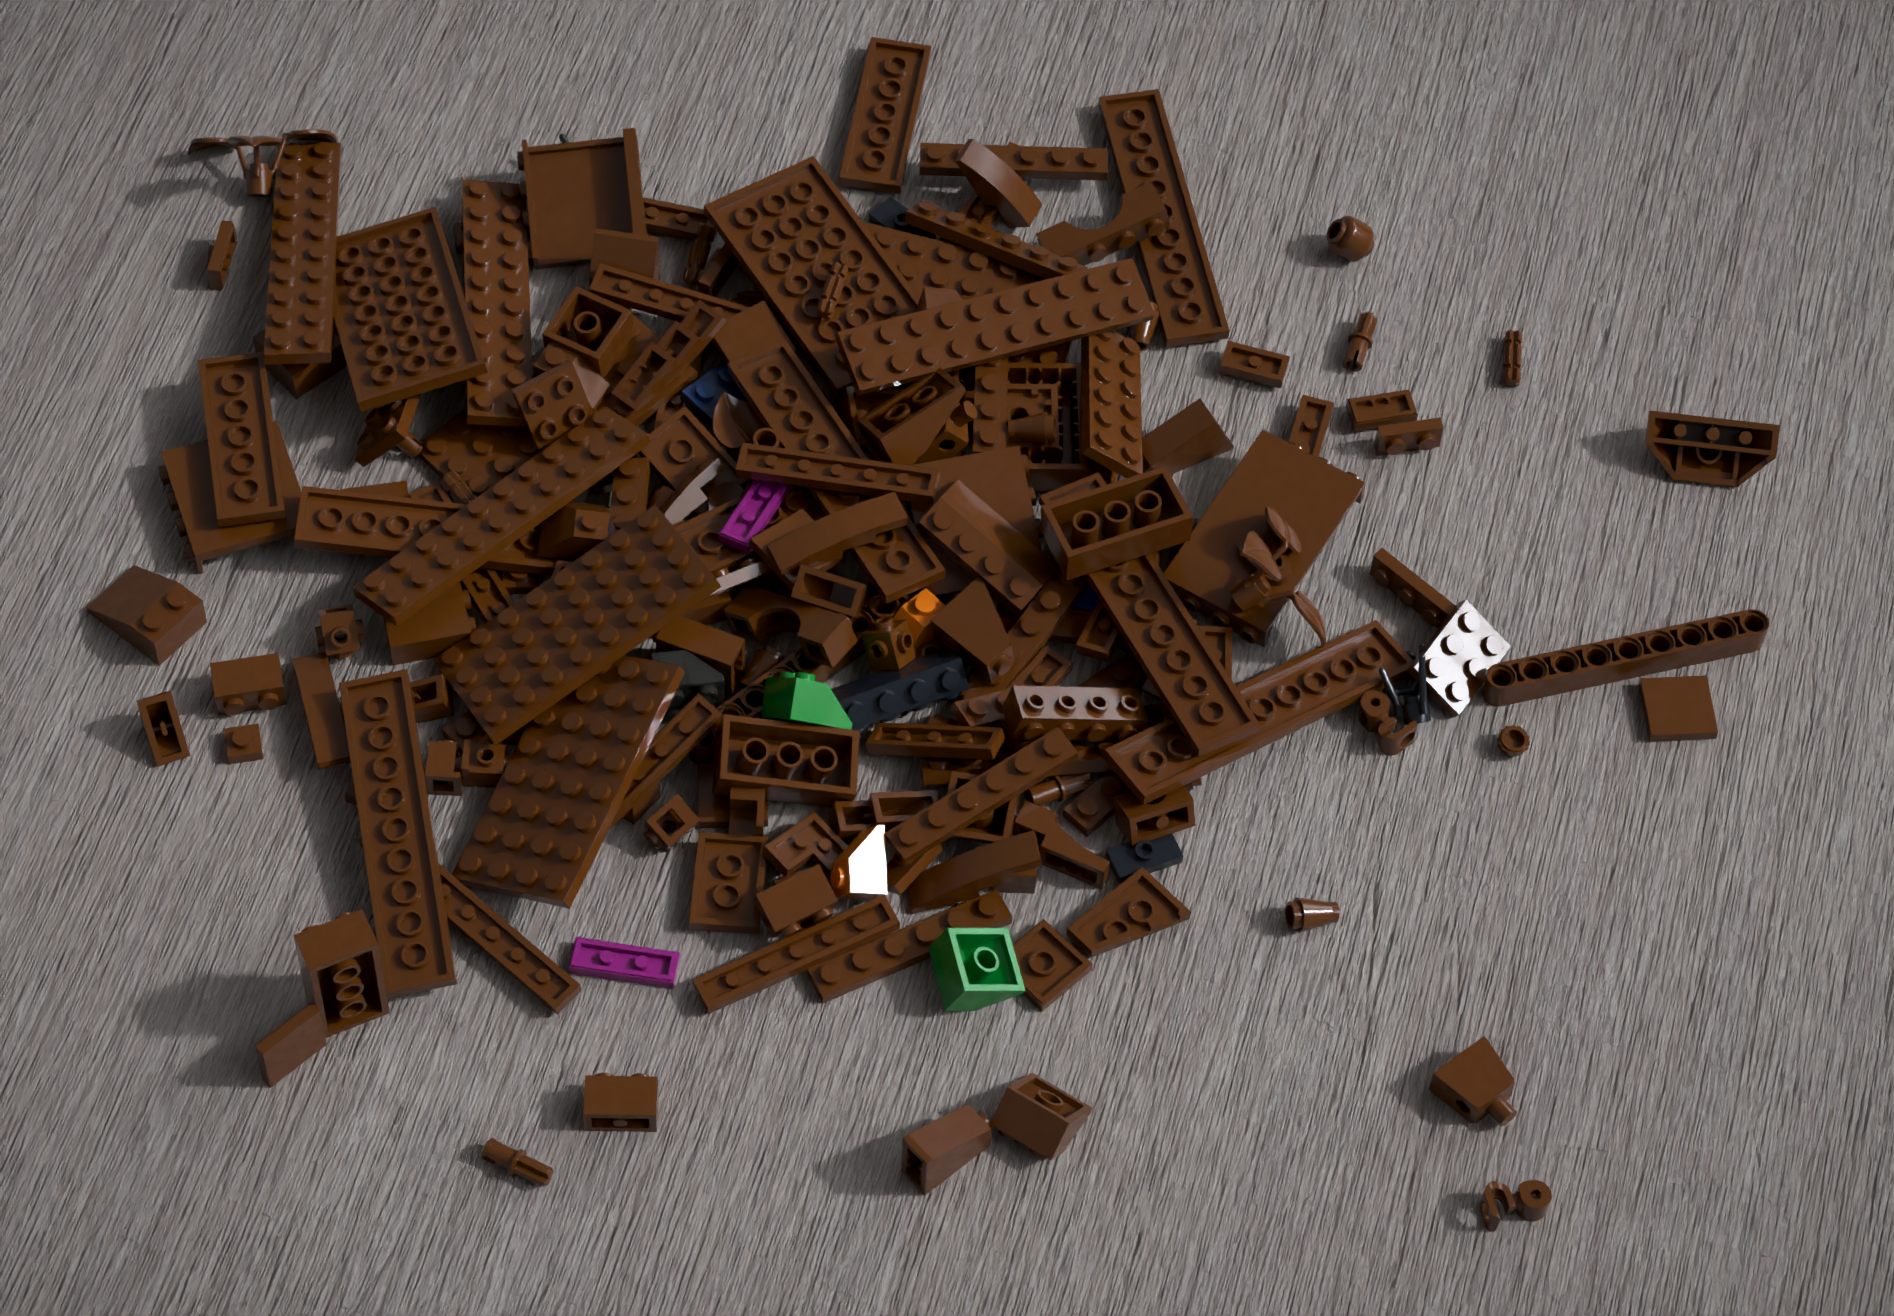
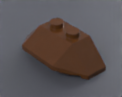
(1710, 448)

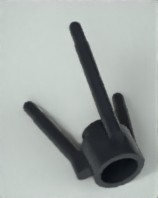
(1414, 706)

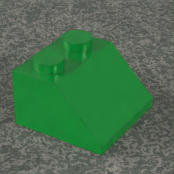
(802, 700)
(975, 967)

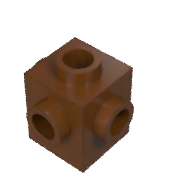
(339, 619)
(888, 644)

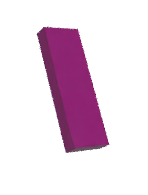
(753, 513)
(624, 962)

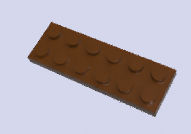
(885, 115)
(1112, 402)
(241, 439)

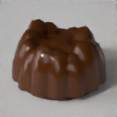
(1513, 741)

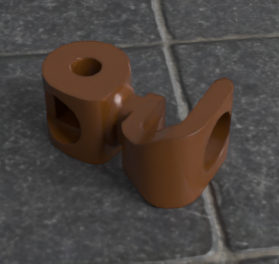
(1374, 716)
(1529, 1201)

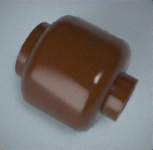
(1350, 238)

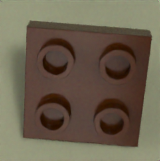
(552, 404)
(389, 428)

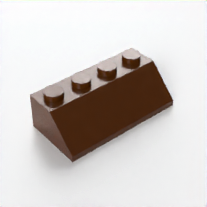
(986, 547)

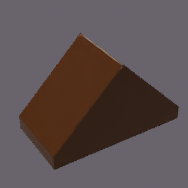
(163, 728)

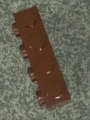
(1079, 712)

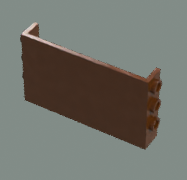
(1302, 490)

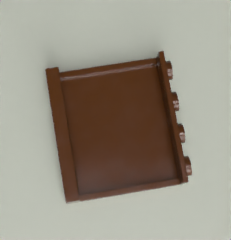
(576, 190)
(1001, 483)
(192, 494)

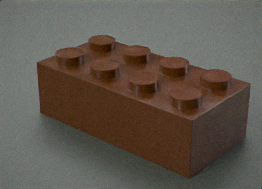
(1116, 523)
(786, 759)
(342, 972)

